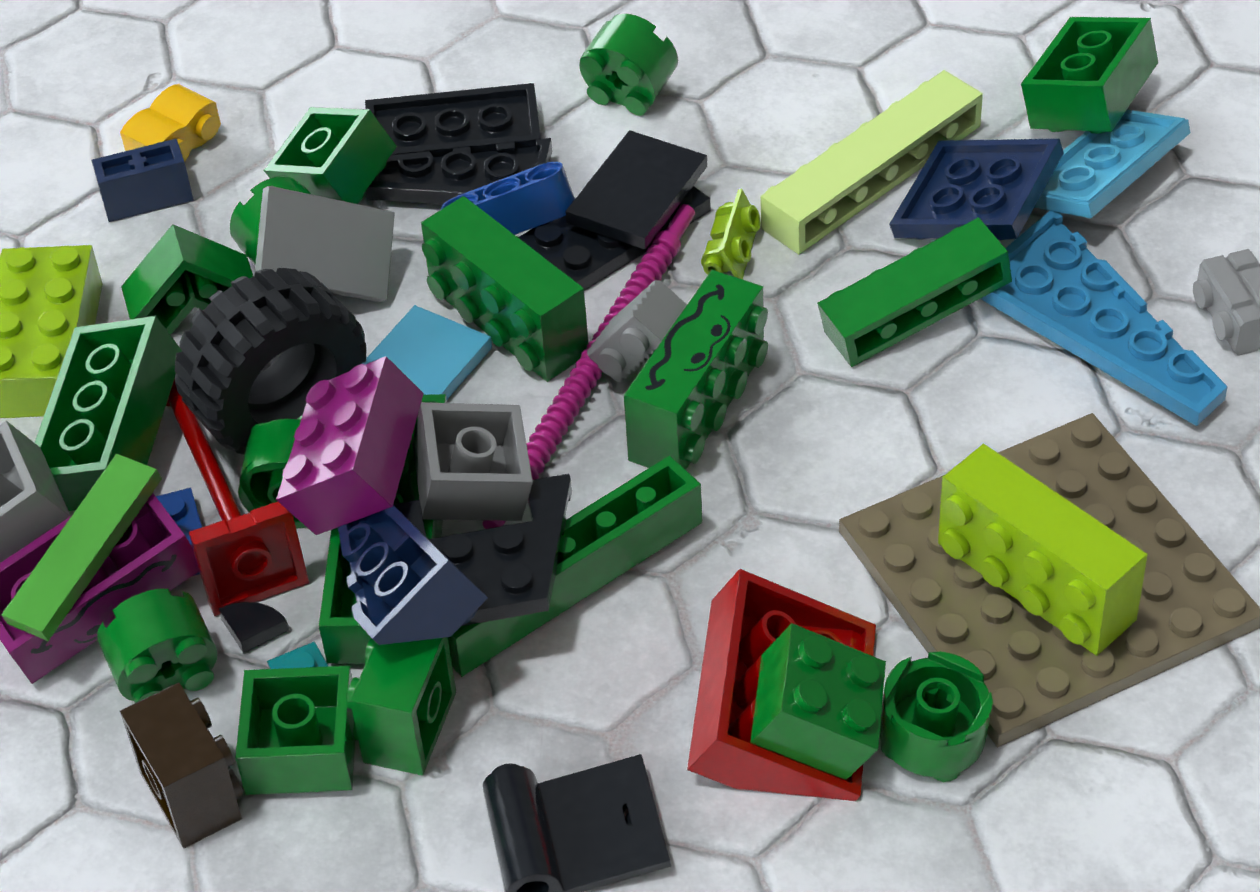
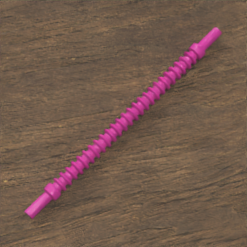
(585, 375)

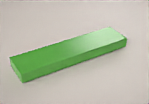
(81, 547)

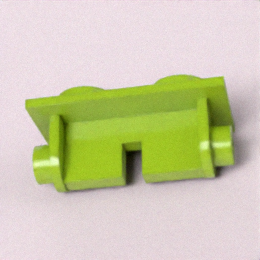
(732, 237)

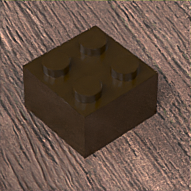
(183, 763)

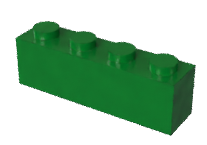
(915, 291)

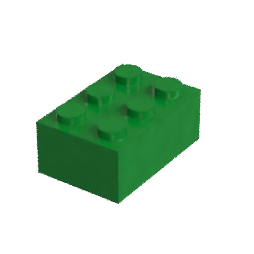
(1090, 74)

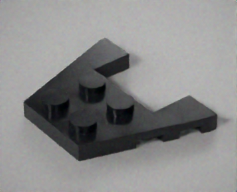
(510, 562)

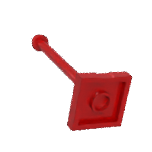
(242, 554)

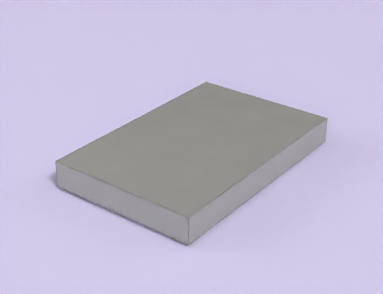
(329, 238)

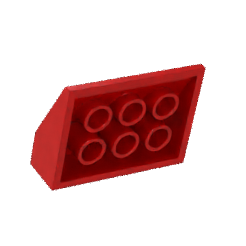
(741, 627)

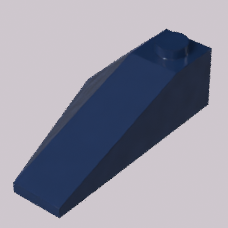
(404, 581)

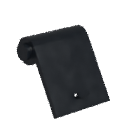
(574, 827)

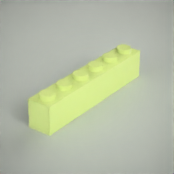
(869, 162)

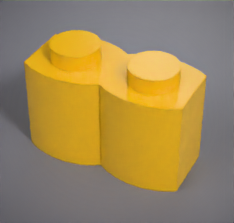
(173, 115)

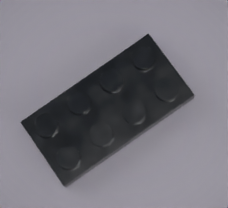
(460, 119)
(592, 256)

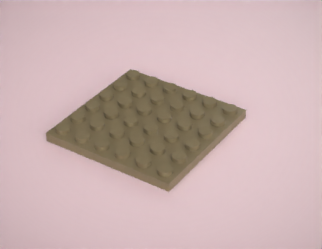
(1026, 662)

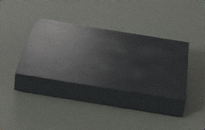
(636, 189)

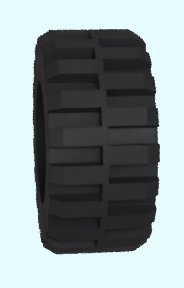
(247, 330)

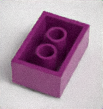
(350, 446)

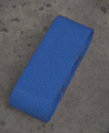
(525, 197)

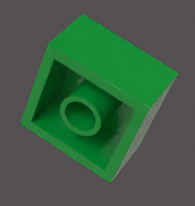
(334, 153)
(402, 702)
(819, 702)
(295, 731)

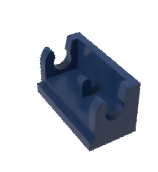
(142, 180)

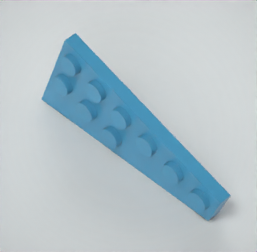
(1101, 319)

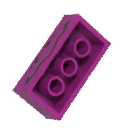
(146, 558)

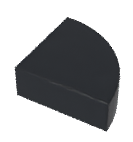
(252, 623)

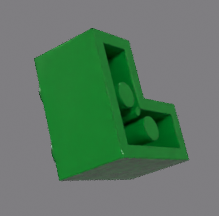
(181, 275)

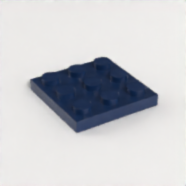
(976, 180)

